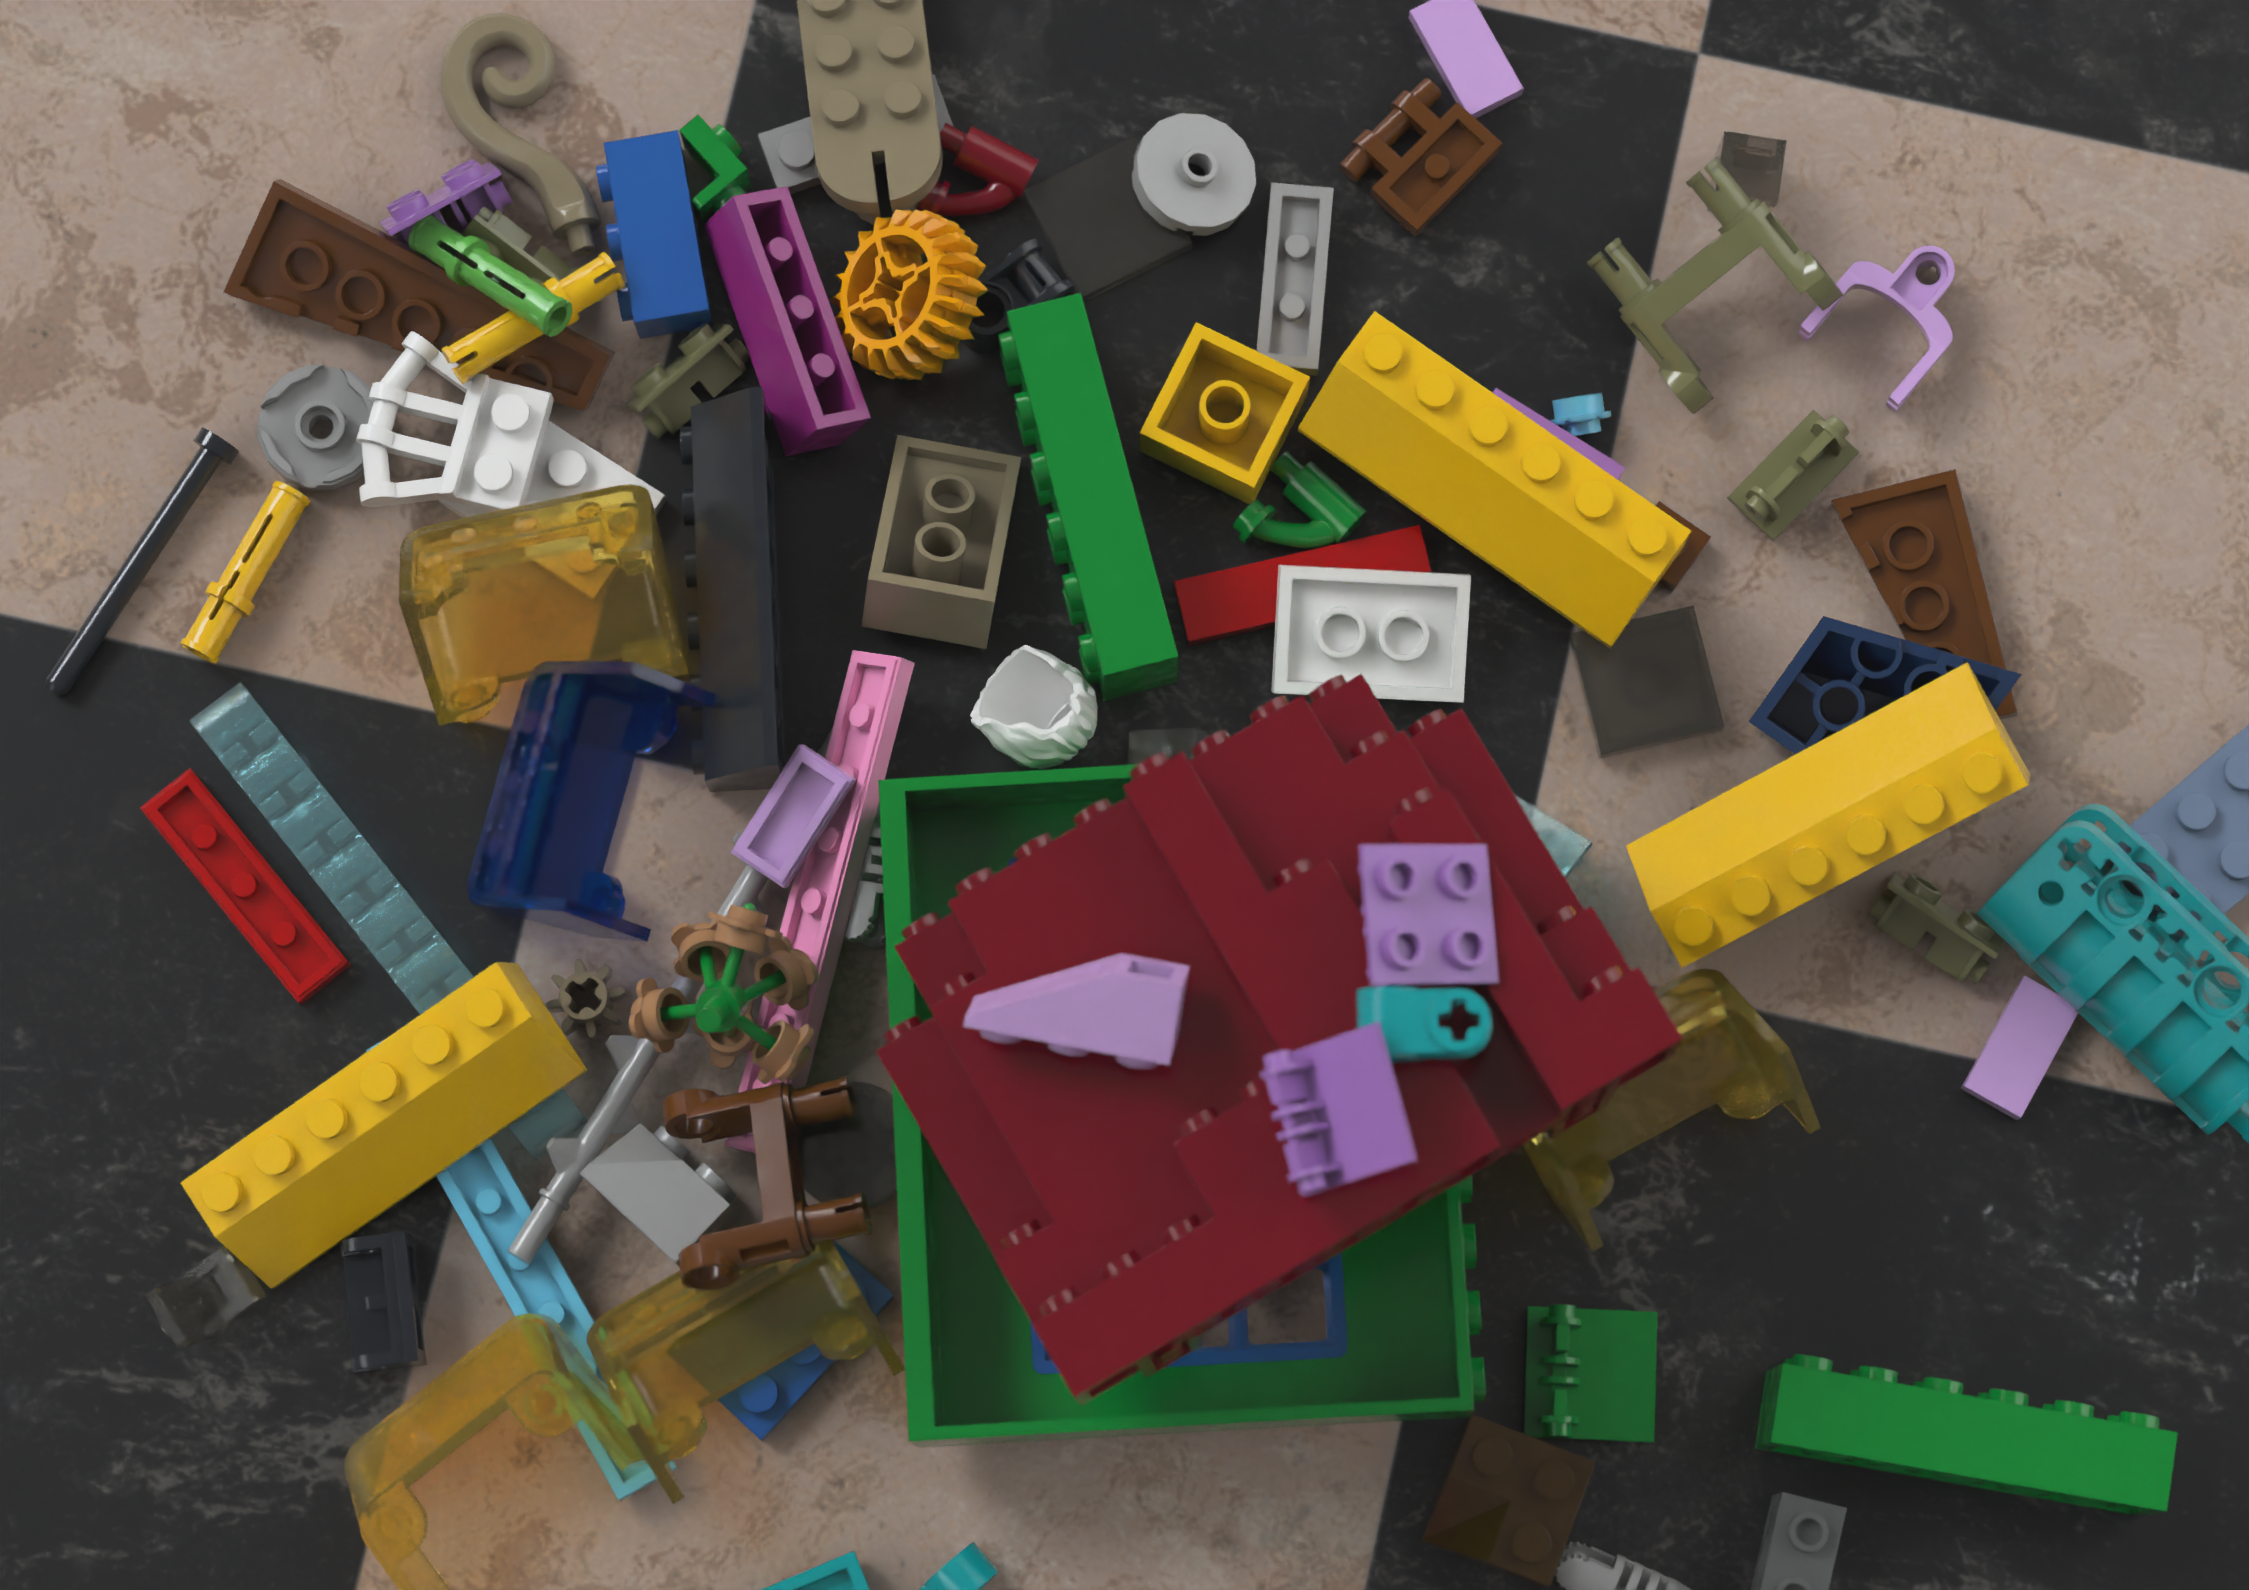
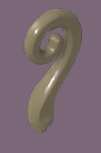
(561, 190)

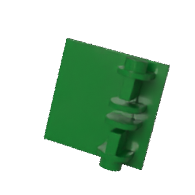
(1590, 1374)

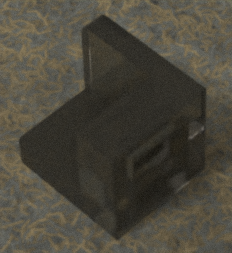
(1753, 164)

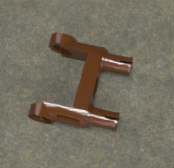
(789, 1224)

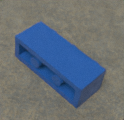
(654, 234)

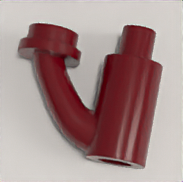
(988, 159)

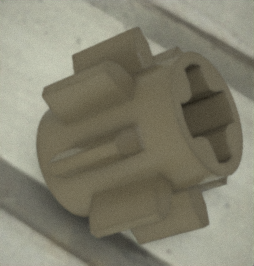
(586, 982)

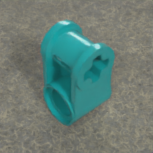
(1413, 1018)

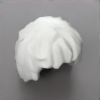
(1036, 709)

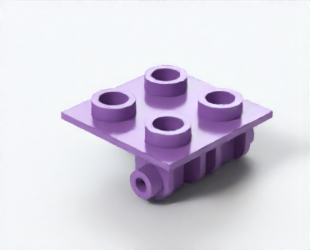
(464, 181)
(1427, 914)
(1338, 1110)

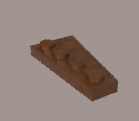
(1926, 566)

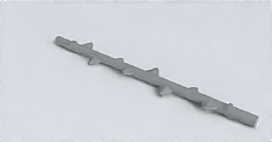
(615, 1110)

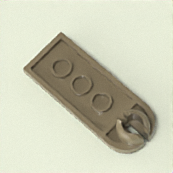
(871, 100)

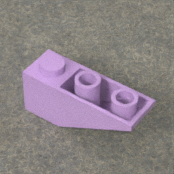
(1105, 1006)

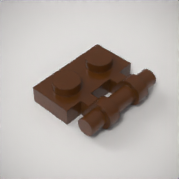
(1434, 169)

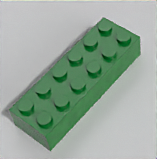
(1092, 498)
(1966, 1439)

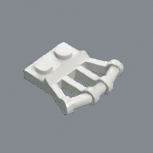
(492, 444)

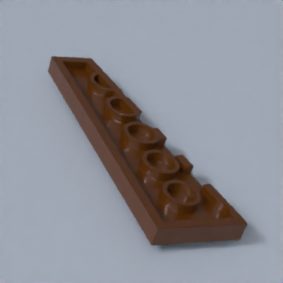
(368, 284)

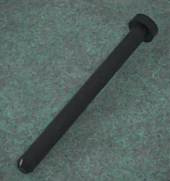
(140, 560)

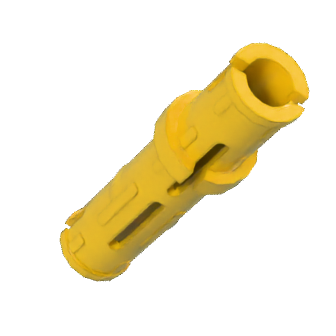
(512, 332)
(245, 572)

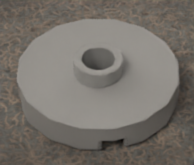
(1177, 195)
(293, 409)

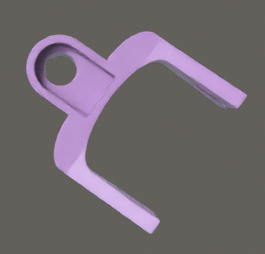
(1908, 295)

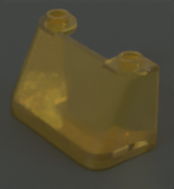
(535, 587)

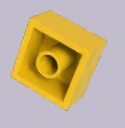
(1223, 413)

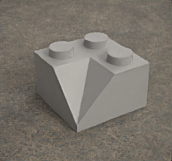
(660, 1192)

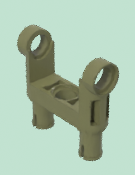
(1743, 229)

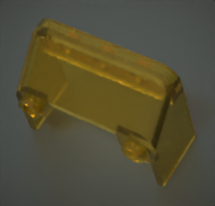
(1723, 1059)
(687, 1347)
(518, 1367)

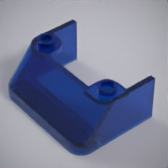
(565, 790)

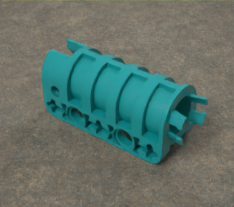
(2130, 967)

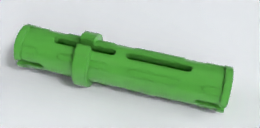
(441, 244)

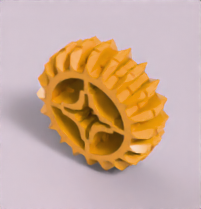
(924, 302)

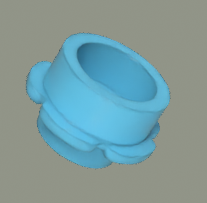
(1580, 413)

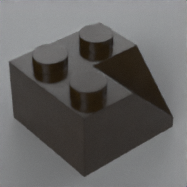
(1508, 1501)

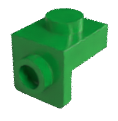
(717, 155)

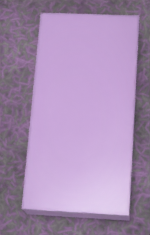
(1466, 54)
(793, 815)
(2020, 1048)

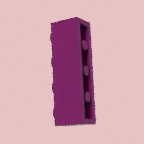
(786, 320)

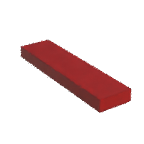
(1246, 595)
(245, 886)

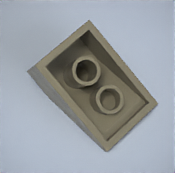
(941, 542)

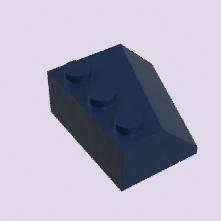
(1851, 673)

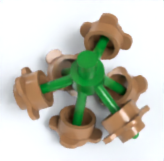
(724, 1007)

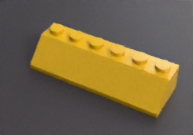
(1493, 480)
(1826, 814)
(385, 1124)

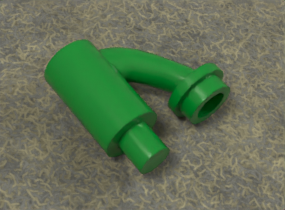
(1316, 495)

